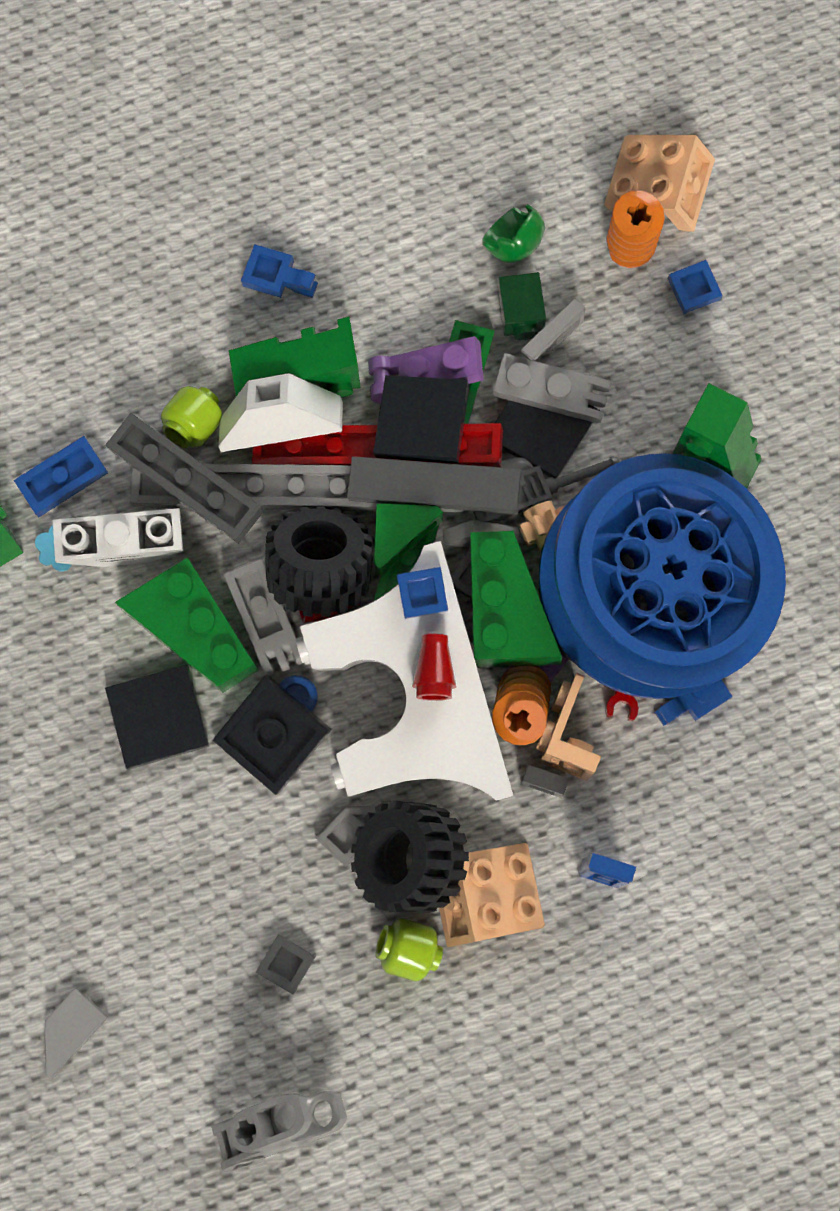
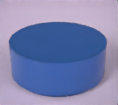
(302, 690)

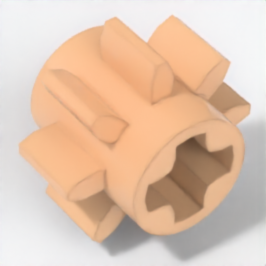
(538, 522)

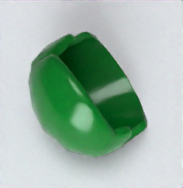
(522, 227)

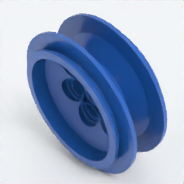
(592, 592)

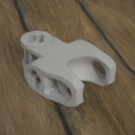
(274, 1127)

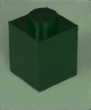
(521, 305)

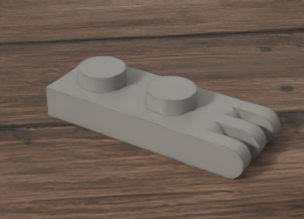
(550, 388)
(262, 616)

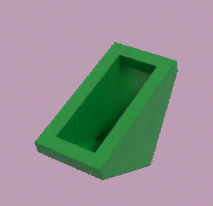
(400, 530)

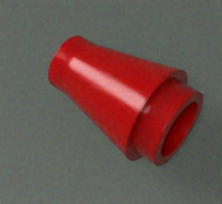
(434, 669)

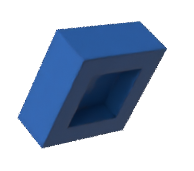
(694, 286)
(422, 593)

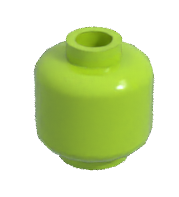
(191, 416)
(408, 949)

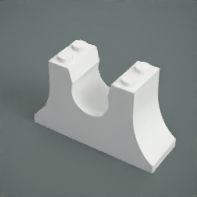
(433, 738)

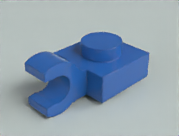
(273, 271)
(697, 703)

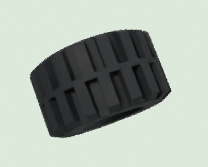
(318, 561)
(435, 861)

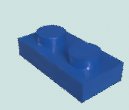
(61, 476)

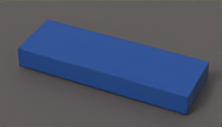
(606, 870)

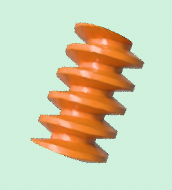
(635, 228)
(522, 705)

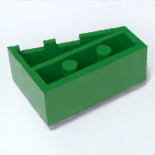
(319, 358)
(721, 435)
(507, 611)
(189, 623)

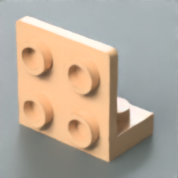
(667, 167)
(570, 757)
(494, 898)

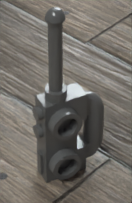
(537, 489)

